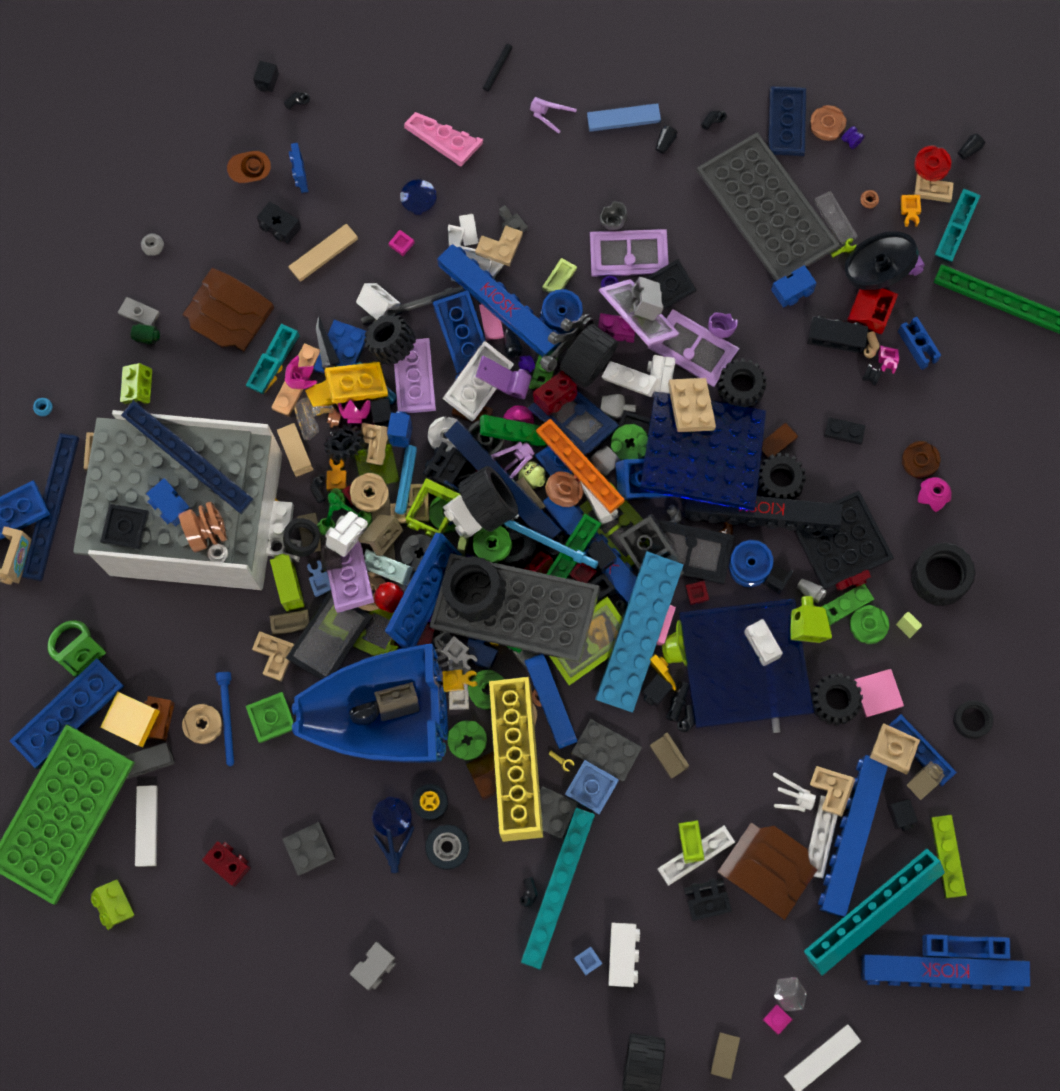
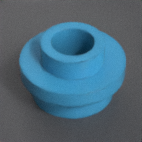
(39, 403)

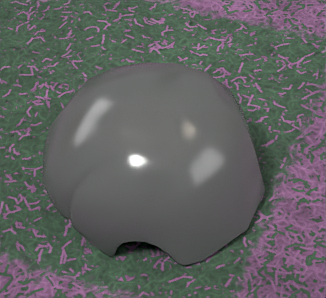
(614, 216)

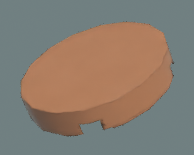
(828, 123)
(564, 489)

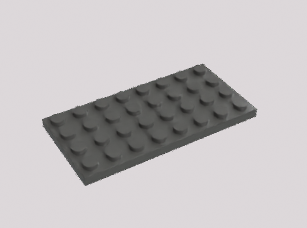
(767, 207)
(537, 616)

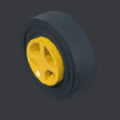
(425, 796)

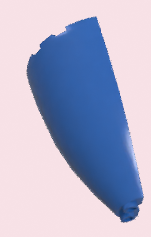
(412, 738)

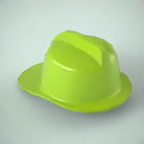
(673, 647)

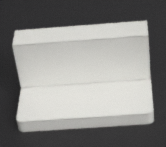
(376, 300)

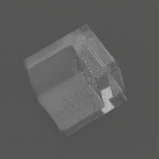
(790, 994)

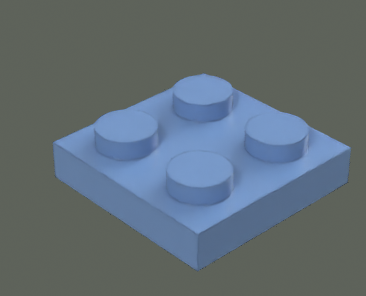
(591, 787)

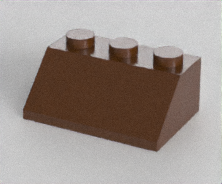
(484, 775)

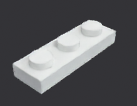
(630, 378)

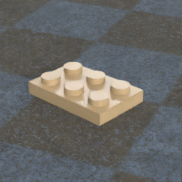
(691, 405)

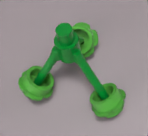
(337, 501)

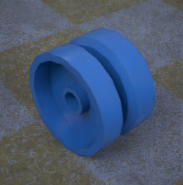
(558, 306)
(747, 574)

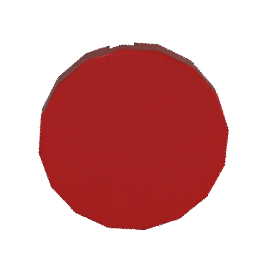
(932, 163)

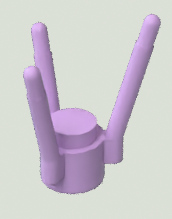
(541, 106)
(523, 453)

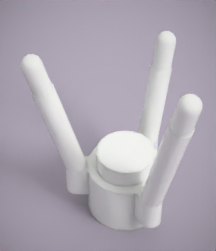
(804, 797)

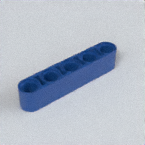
(550, 701)

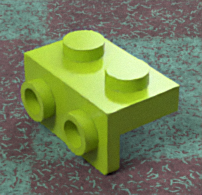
(136, 383)
(111, 904)

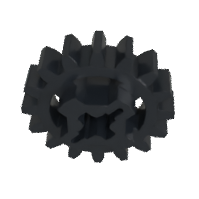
(344, 443)

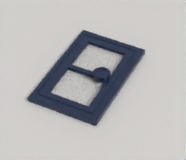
(580, 422)

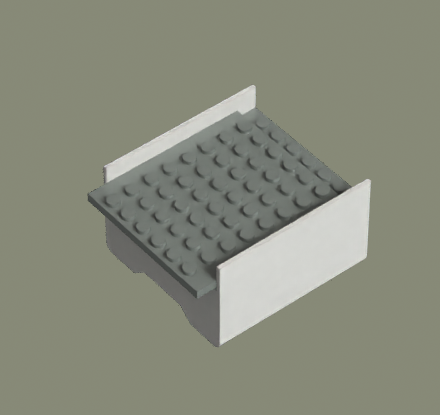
(129, 464)

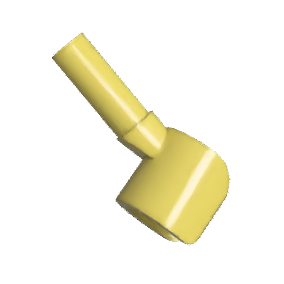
(562, 761)

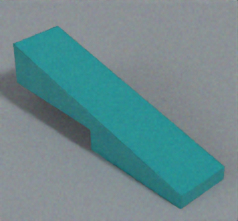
(957, 225)
(273, 358)

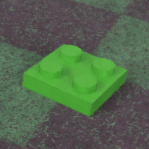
(270, 717)

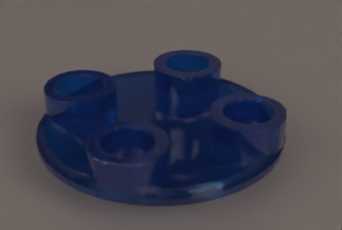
(418, 196)
(392, 815)

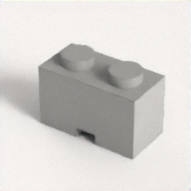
(647, 298)
(374, 967)

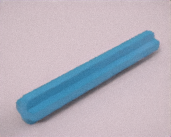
(405, 480)

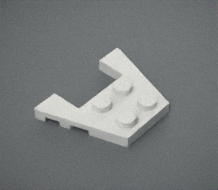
(455, 237)

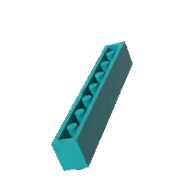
(558, 888)
(874, 911)

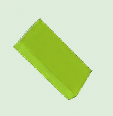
(691, 841)

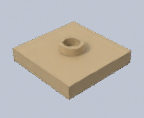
(895, 748)

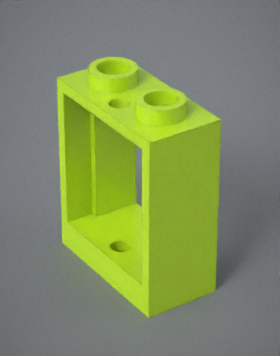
(437, 490)
(287, 582)

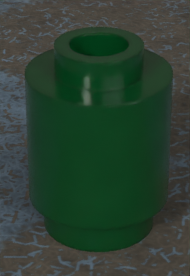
(145, 334)

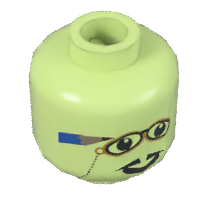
(533, 474)

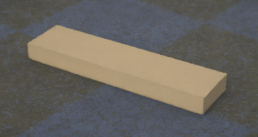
(323, 252)

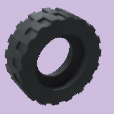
(525, 555)

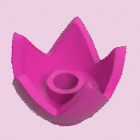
(298, 377)
(351, 412)
(928, 496)

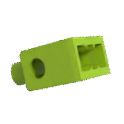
(809, 622)

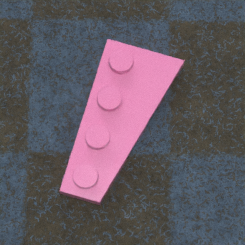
(449, 142)

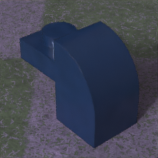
(485, 655)

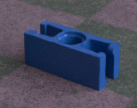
(922, 336)

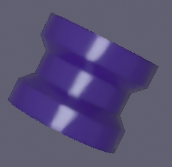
(852, 137)

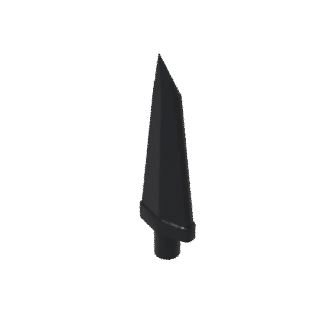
(327, 352)

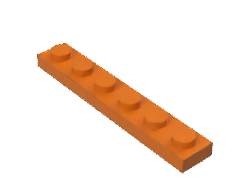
(580, 466)

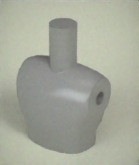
(615, 405)
(604, 460)

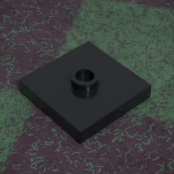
(673, 283)
(124, 526)

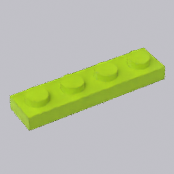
(948, 854)

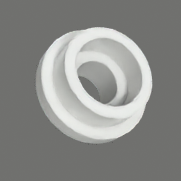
(218, 548)

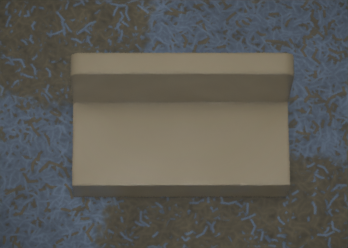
(381, 533)
(397, 701)
(669, 756)

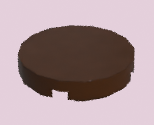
(921, 459)

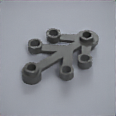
(549, 362)

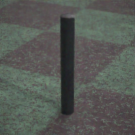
(494, 73)

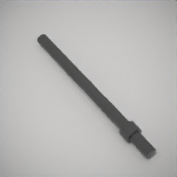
(418, 303)

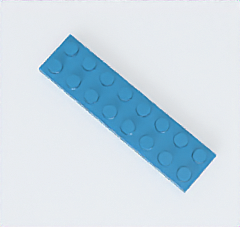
(639, 631)

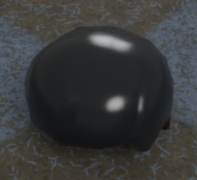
(364, 713)

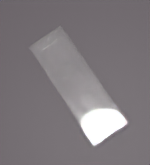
(835, 218)

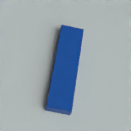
(924, 752)

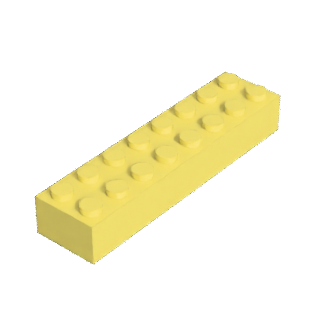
(515, 759)

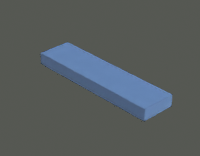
(623, 117)

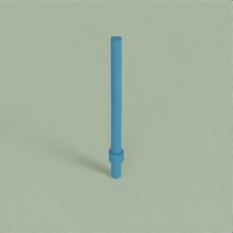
(577, 556)

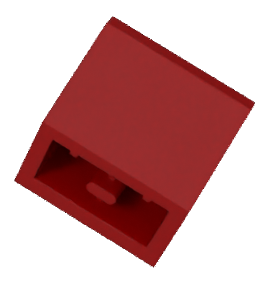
(873, 308)

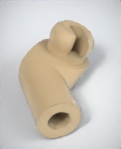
(873, 346)

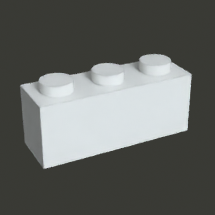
(623, 955)

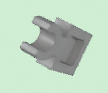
(457, 651)

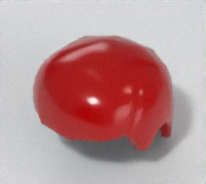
(388, 596)

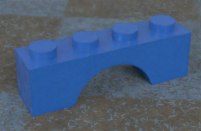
(966, 947)

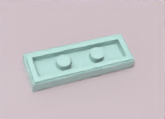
(388, 567)

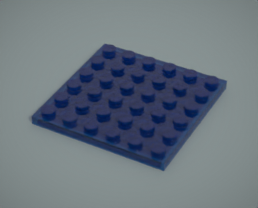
(705, 465)
(726, 673)

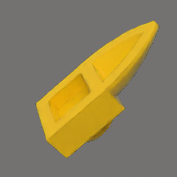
(660, 667)

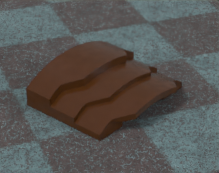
(227, 310)
(769, 868)

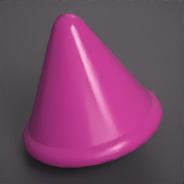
(520, 414)

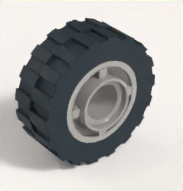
(443, 834)

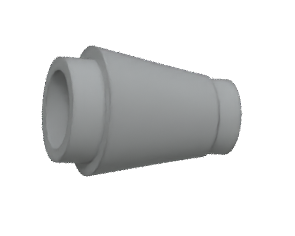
(811, 589)

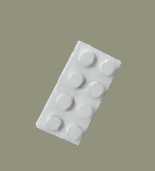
(468, 392)

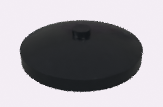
(881, 260)

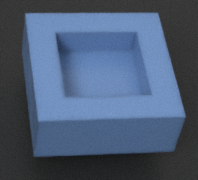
(588, 961)

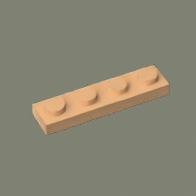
(287, 396)

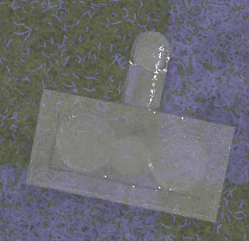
(306, 417)

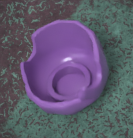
(722, 325)

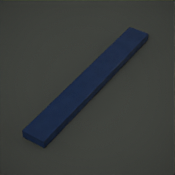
(187, 457)
(479, 457)
(53, 498)

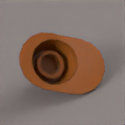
(249, 166)

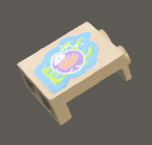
(16, 555)

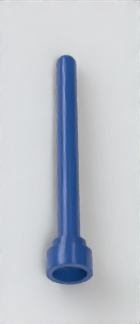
(223, 680)

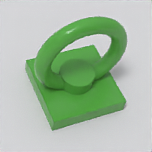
(78, 653)

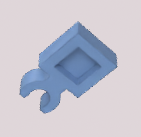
(320, 581)

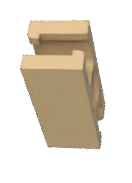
(295, 450)

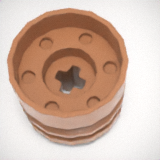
(204, 526)

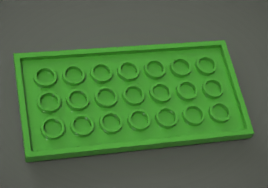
(62, 813)

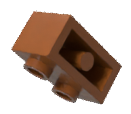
(162, 723)

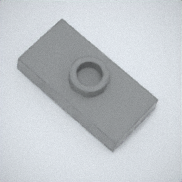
(138, 312)

